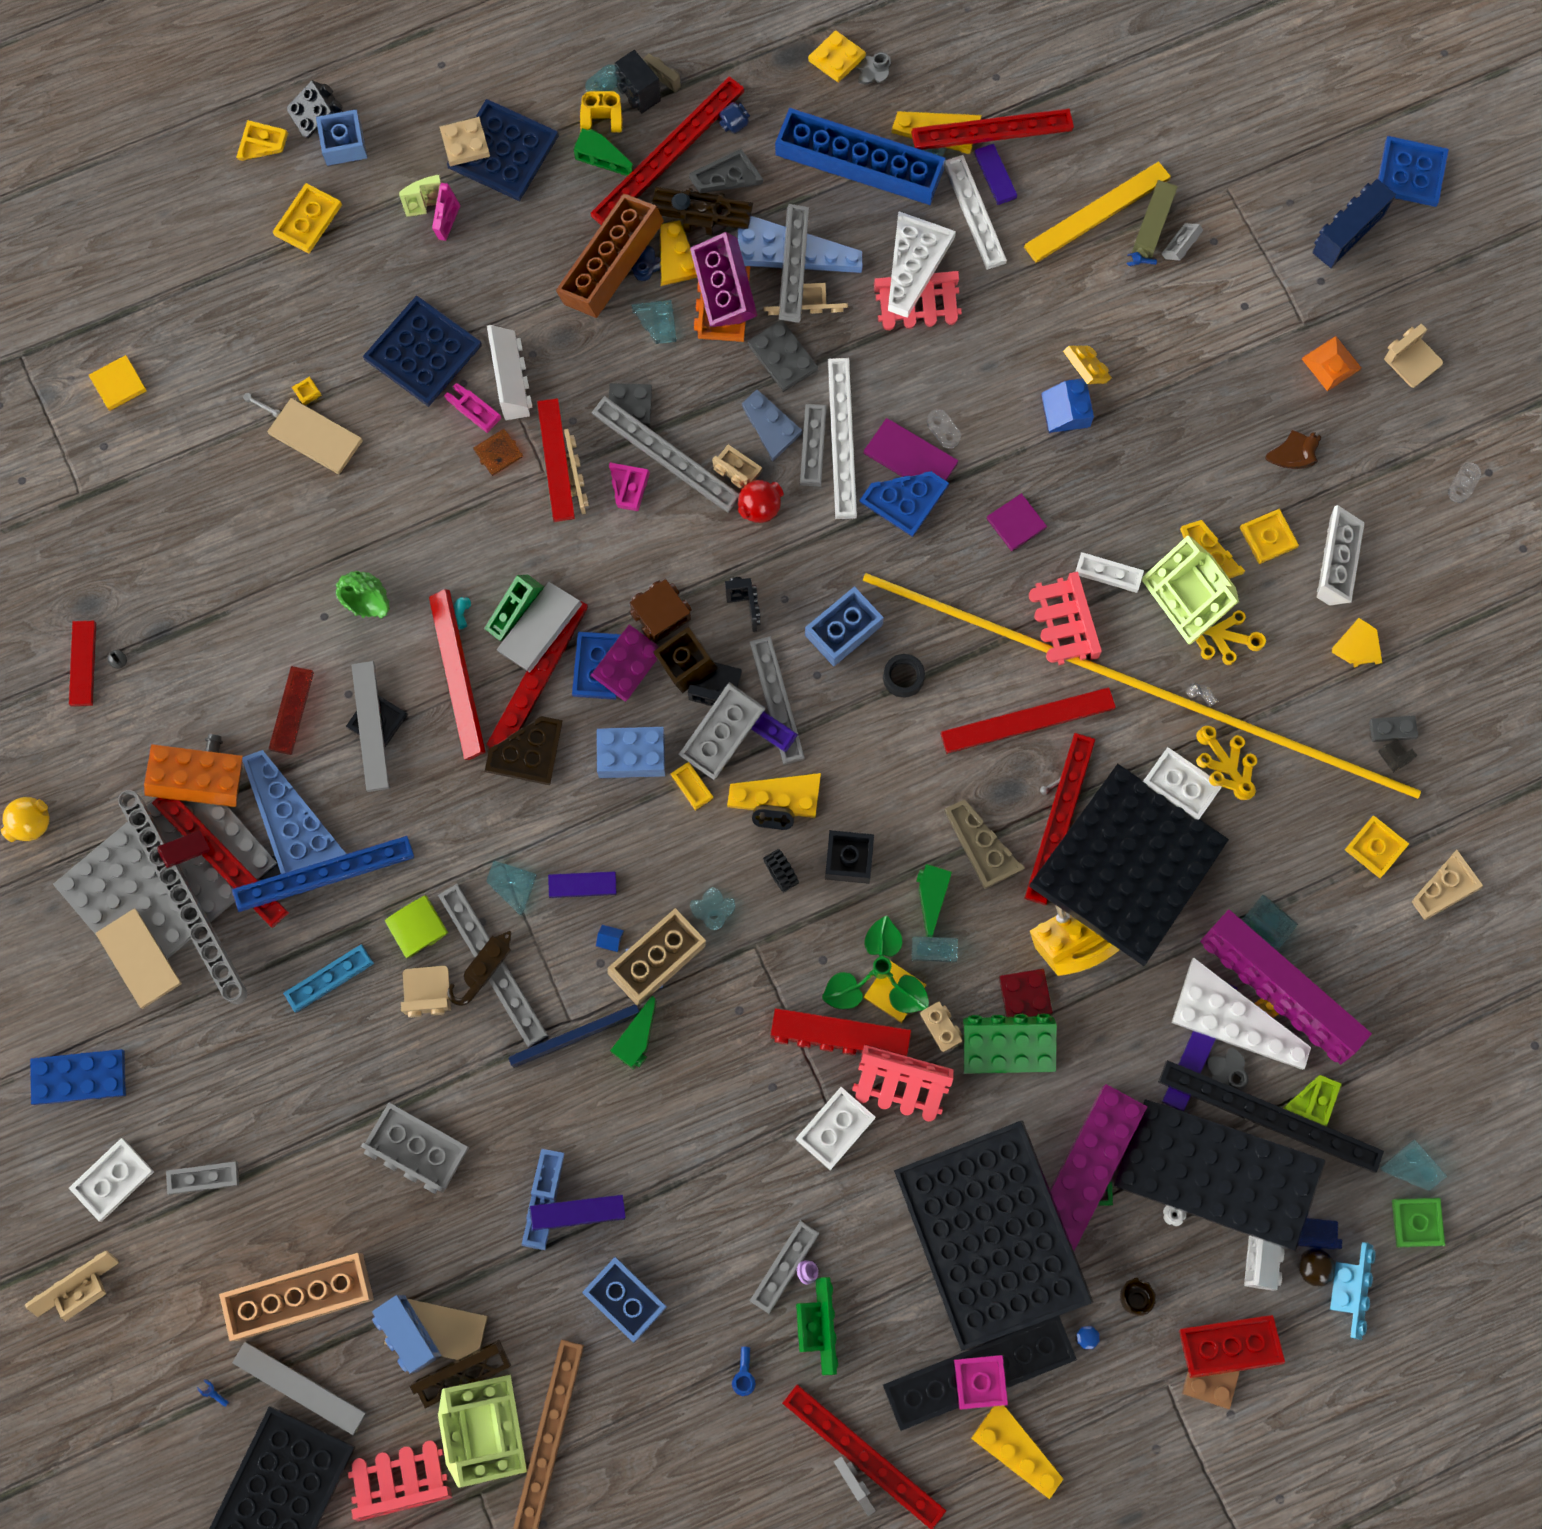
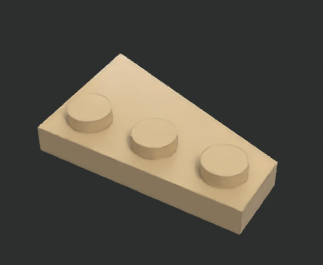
(1448, 886)

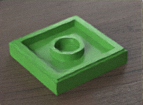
(1418, 1222)

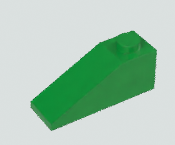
(599, 152)
(513, 605)
(932, 892)
(635, 1040)

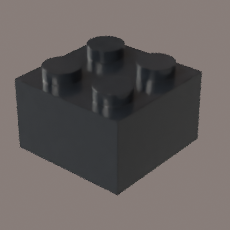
(637, 82)
(849, 856)

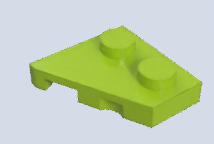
(1316, 1100)

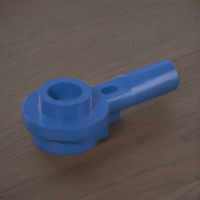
(743, 1381)

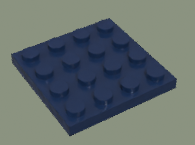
(515, 150)
(422, 351)

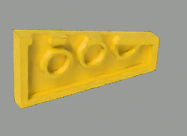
(907, 121)
(793, 792)

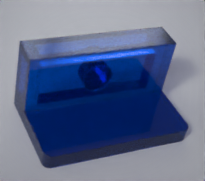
(1320, 1234)

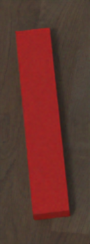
(555, 460)

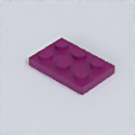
(626, 663)

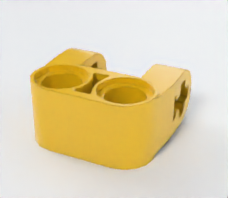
(601, 109)

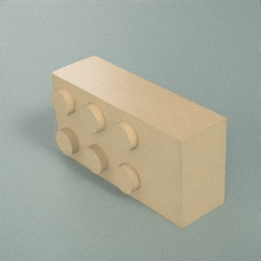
(656, 957)

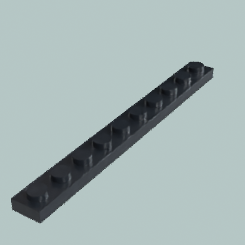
(1271, 1116)

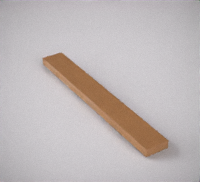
(549, 1436)

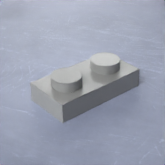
(1182, 241)

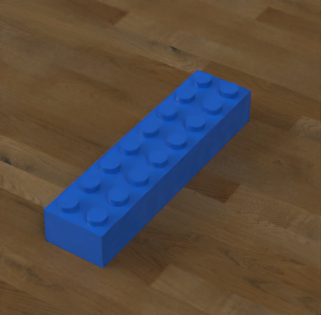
(859, 156)

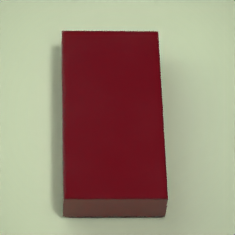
(183, 849)

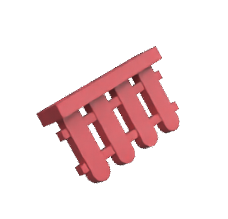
(946, 280)
(1078, 606)
(904, 1069)
(388, 1490)

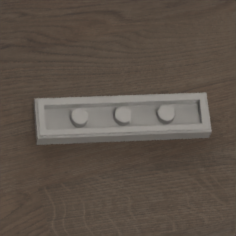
(813, 445)
(784, 1267)

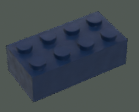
(1353, 223)

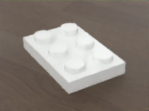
(1182, 783)
(835, 1128)
(111, 1180)

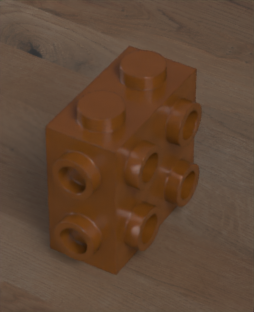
(660, 610)

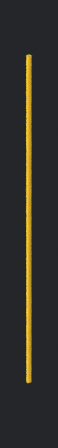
(1146, 687)

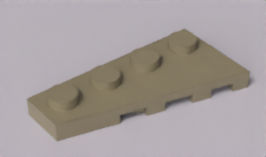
(986, 853)

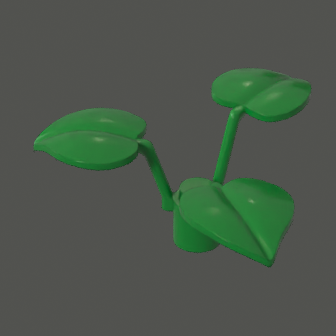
(881, 939)

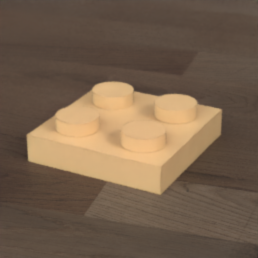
(464, 141)

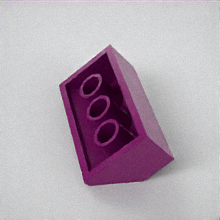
(723, 281)

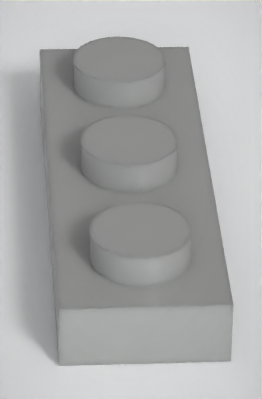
(202, 1178)

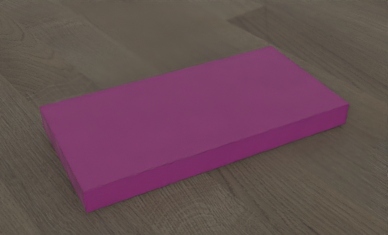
(907, 453)

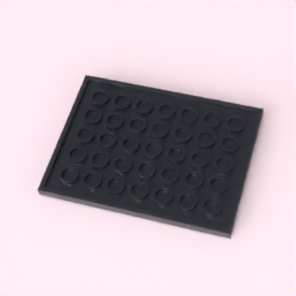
(1129, 864)
(993, 1236)

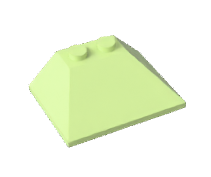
(1191, 588)
(481, 1431)

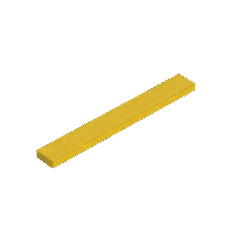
(1096, 212)

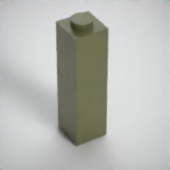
(1154, 219)

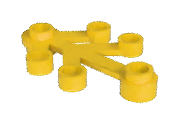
(1219, 633)
(1227, 764)

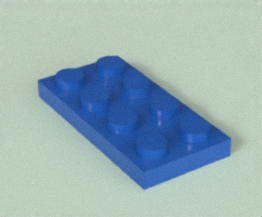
(77, 1077)

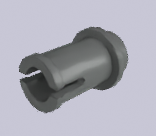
(213, 743)

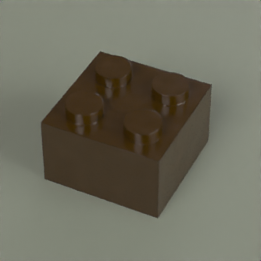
(685, 659)

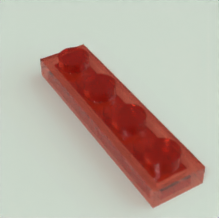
(291, 710)

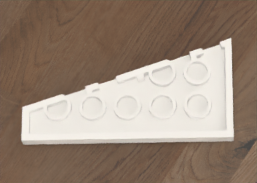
(916, 257)
(1225, 1014)

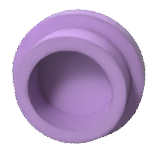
(807, 1272)

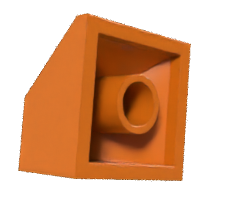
(1331, 363)

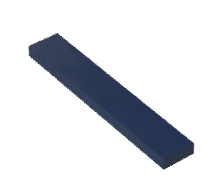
(573, 1036)

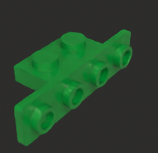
(817, 1326)

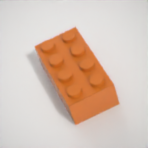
(193, 775)

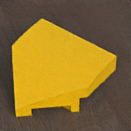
(1359, 644)

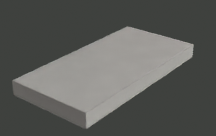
(539, 627)
(721, 731)

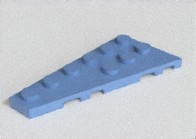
(764, 247)
(291, 826)

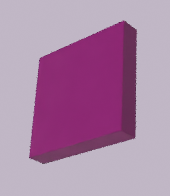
(1016, 522)

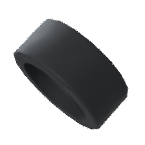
(904, 659)

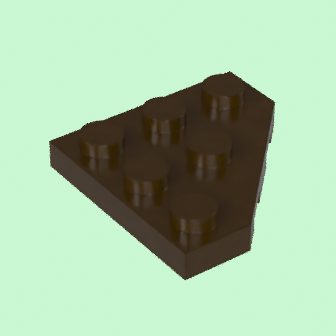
(527, 752)

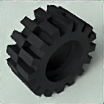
(781, 870)

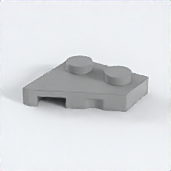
(859, 1489)

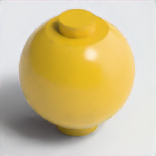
(25, 819)

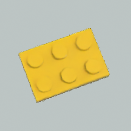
(307, 218)

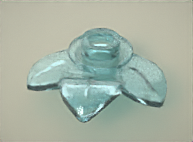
(713, 905)

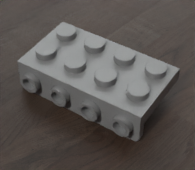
(415, 1148)

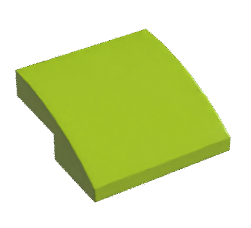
(416, 926)

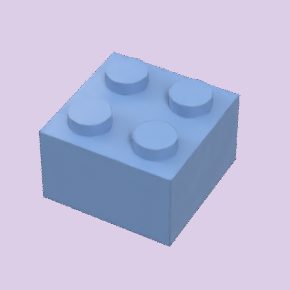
(341, 137)

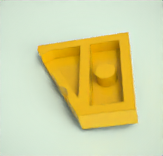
(261, 141)

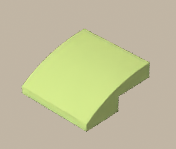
(419, 195)

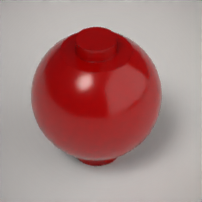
(760, 501)

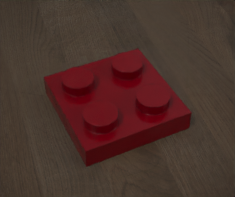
(1025, 993)

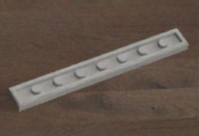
(666, 454)
(502, 979)

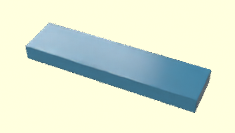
(328, 978)

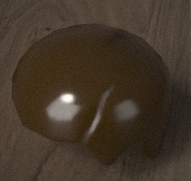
(1316, 1267)
(1137, 1297)

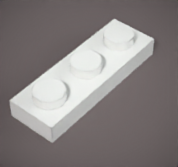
(1109, 572)

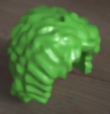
(362, 594)

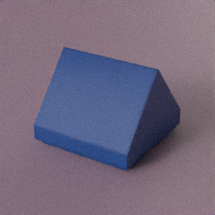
(609, 938)

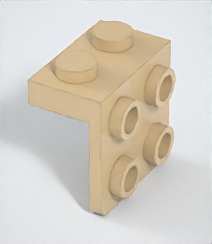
(1413, 357)
(426, 991)

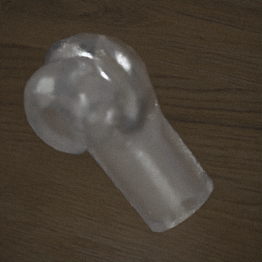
(1204, 691)

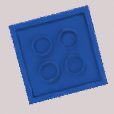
(1413, 170)

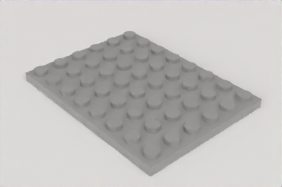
(121, 877)

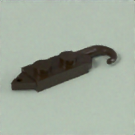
(483, 967)

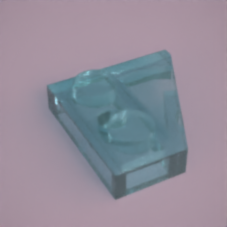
(511, 884)
(1415, 1167)

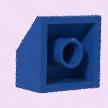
(1068, 406)

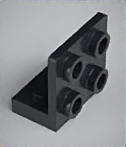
(712, 686)

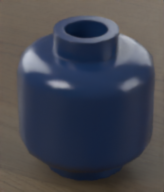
(734, 117)

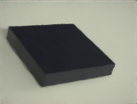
(391, 719)

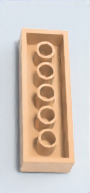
(296, 1297)

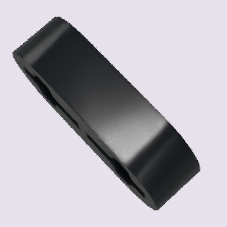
(773, 817)

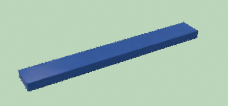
(322, 873)

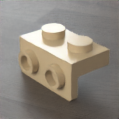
(736, 467)
(940, 1026)

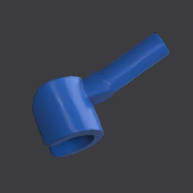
(1137, 259)
(212, 1393)

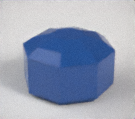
(1087, 1337)

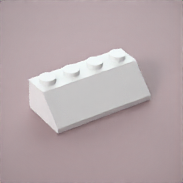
(508, 372)
(1340, 557)
(1263, 1264)

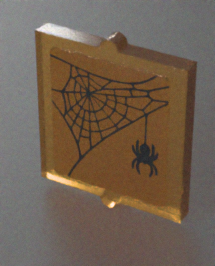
(498, 452)

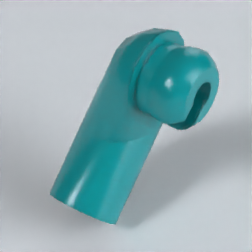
(459, 608)

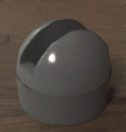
(122, 657)

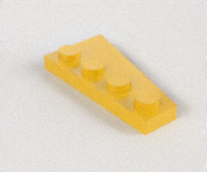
(1013, 1447)

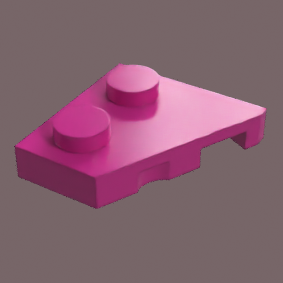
(445, 211)
(628, 485)

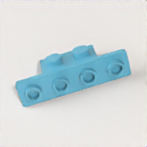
(1351, 1289)

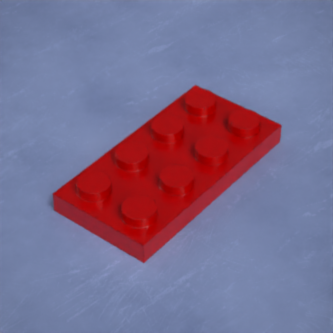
(1231, 1346)

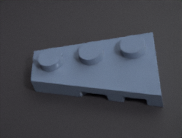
(772, 425)

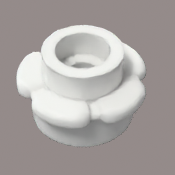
(1170, 1219)

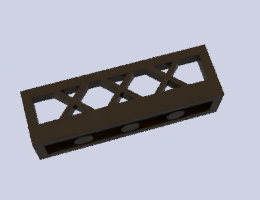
(457, 1366)

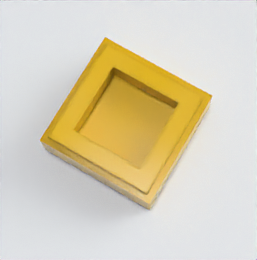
(306, 391)

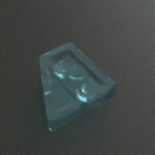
(657, 320)

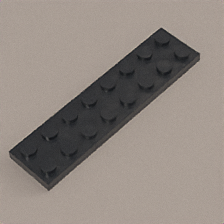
(934, 1388)

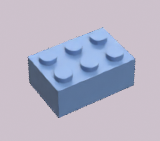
(844, 626)
(631, 752)
(624, 1299)
(405, 1334)

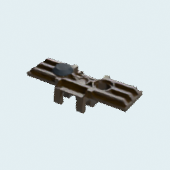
(699, 213)

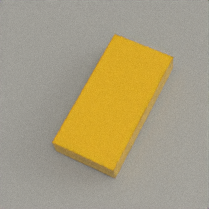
(692, 786)

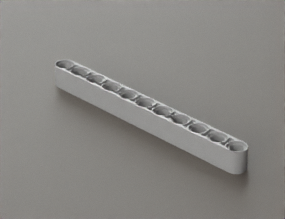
(186, 906)

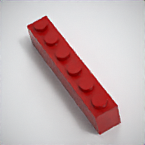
(836, 1033)

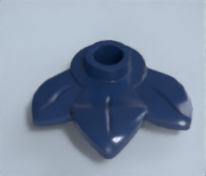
(646, 264)

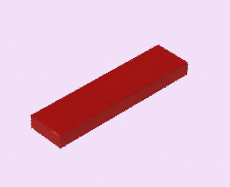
(82, 663)

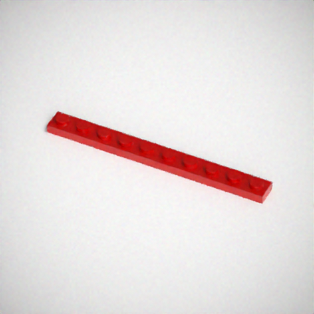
(672, 147)

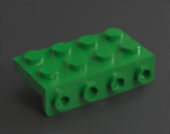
(1009, 1044)

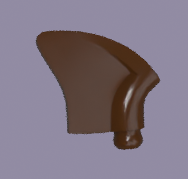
(1296, 451)

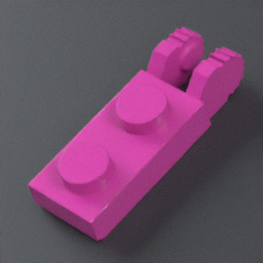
(474, 408)

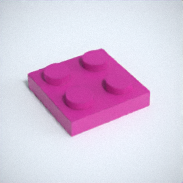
(980, 1382)

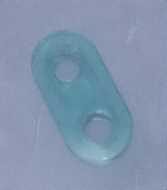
(602, 79)

